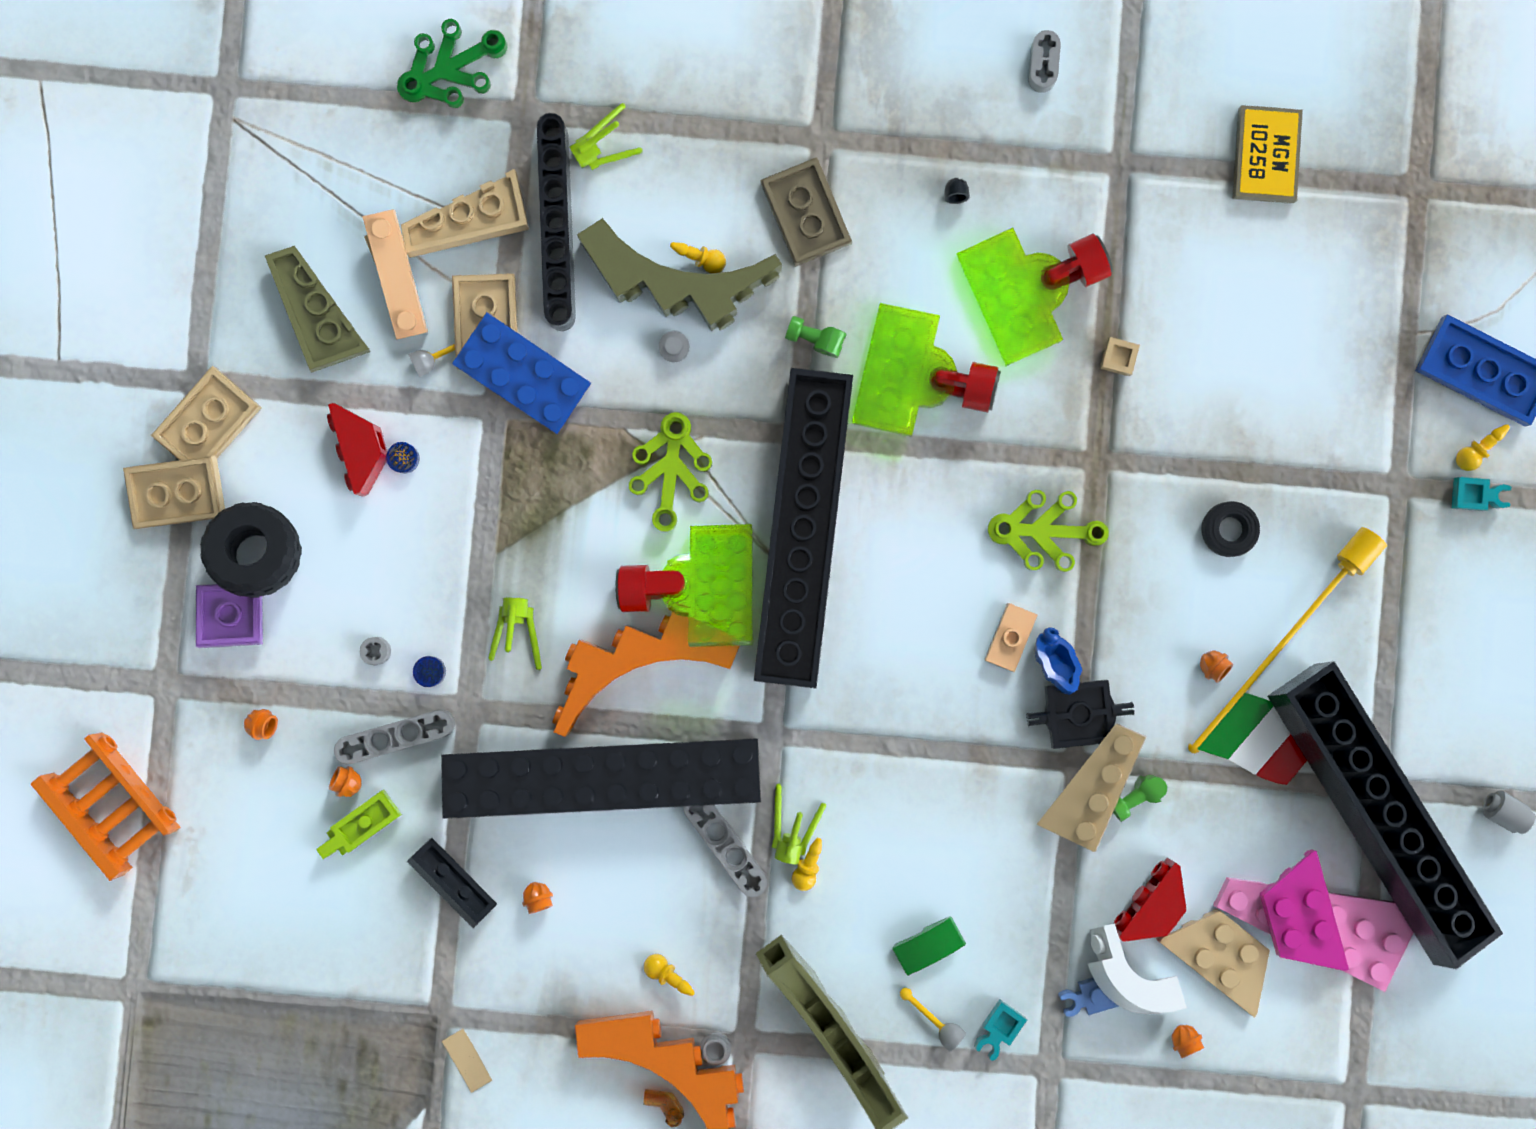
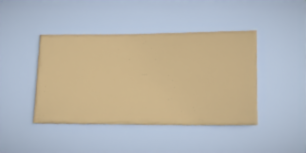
(467, 1060)

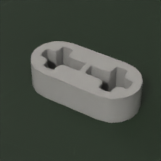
(1051, 61)

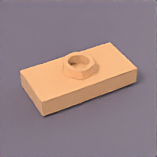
(1011, 637)

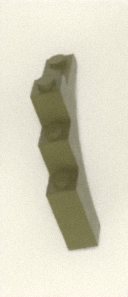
(672, 289)
(833, 1031)

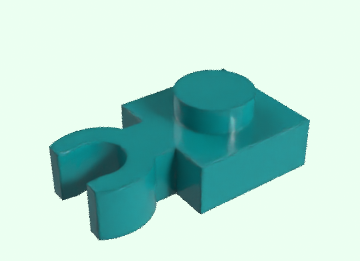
(1476, 494)
(1002, 1025)

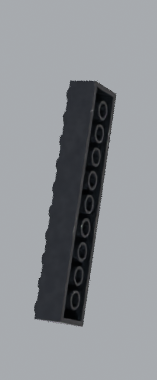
(803, 528)
(600, 778)
(1385, 815)

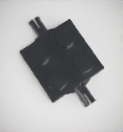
(1079, 717)

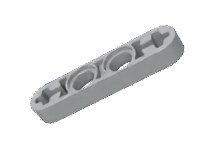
(394, 734)
(721, 846)

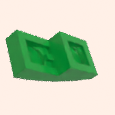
(929, 946)

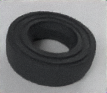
(1248, 521)

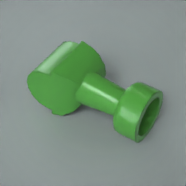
(826, 341)
(1147, 788)

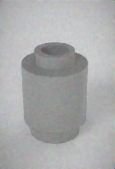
(1508, 812)

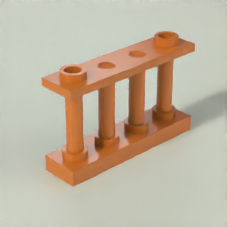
(93, 835)

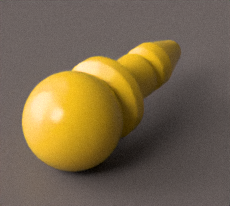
(711, 260)
(1471, 457)
(805, 875)
(657, 968)

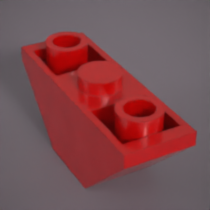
(359, 446)
(1154, 906)

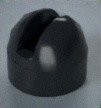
(956, 191)

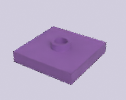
(227, 618)

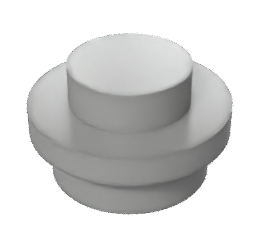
(674, 346)
(715, 1048)

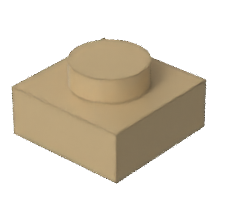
(1119, 356)

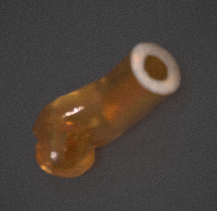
(668, 1104)

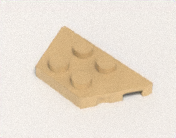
(1223, 956)

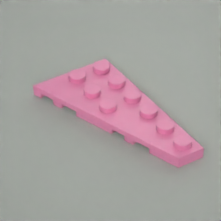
(1370, 929)

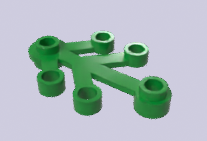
(447, 67)

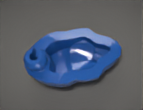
(1058, 661)

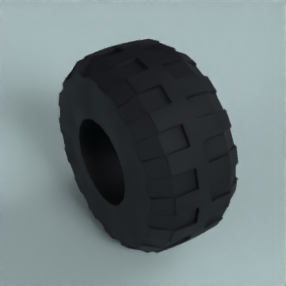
(226, 534)

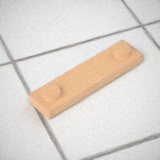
(395, 274)

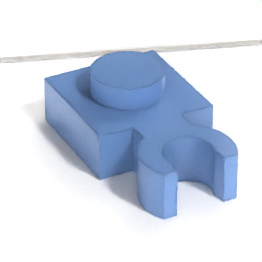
(1089, 996)

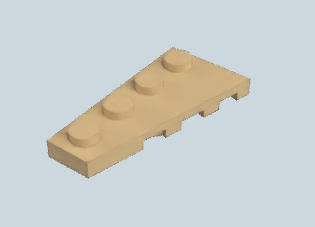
(482, 215)
(1093, 793)

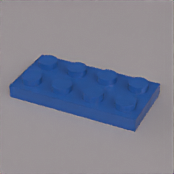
(1482, 369)
(521, 373)

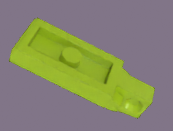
(360, 825)

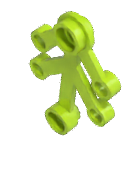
(671, 466)
(1042, 530)

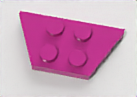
(1303, 916)

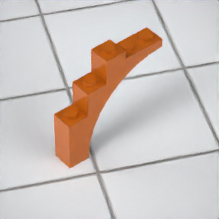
(634, 649)
(677, 1061)

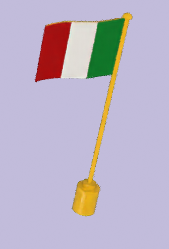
(1249, 726)

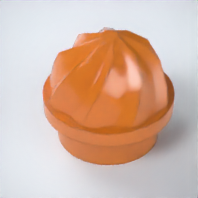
(1215, 665)
(260, 724)
(345, 782)
(537, 897)
(1186, 1040)

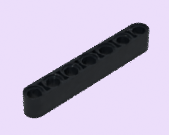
(551, 208)

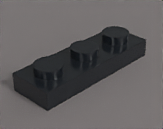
(452, 882)

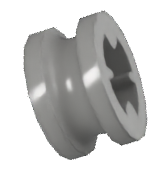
(365, 651)

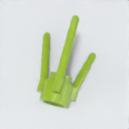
(586, 149)
(514, 612)
(790, 846)

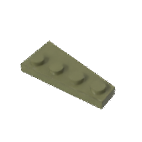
(317, 321)

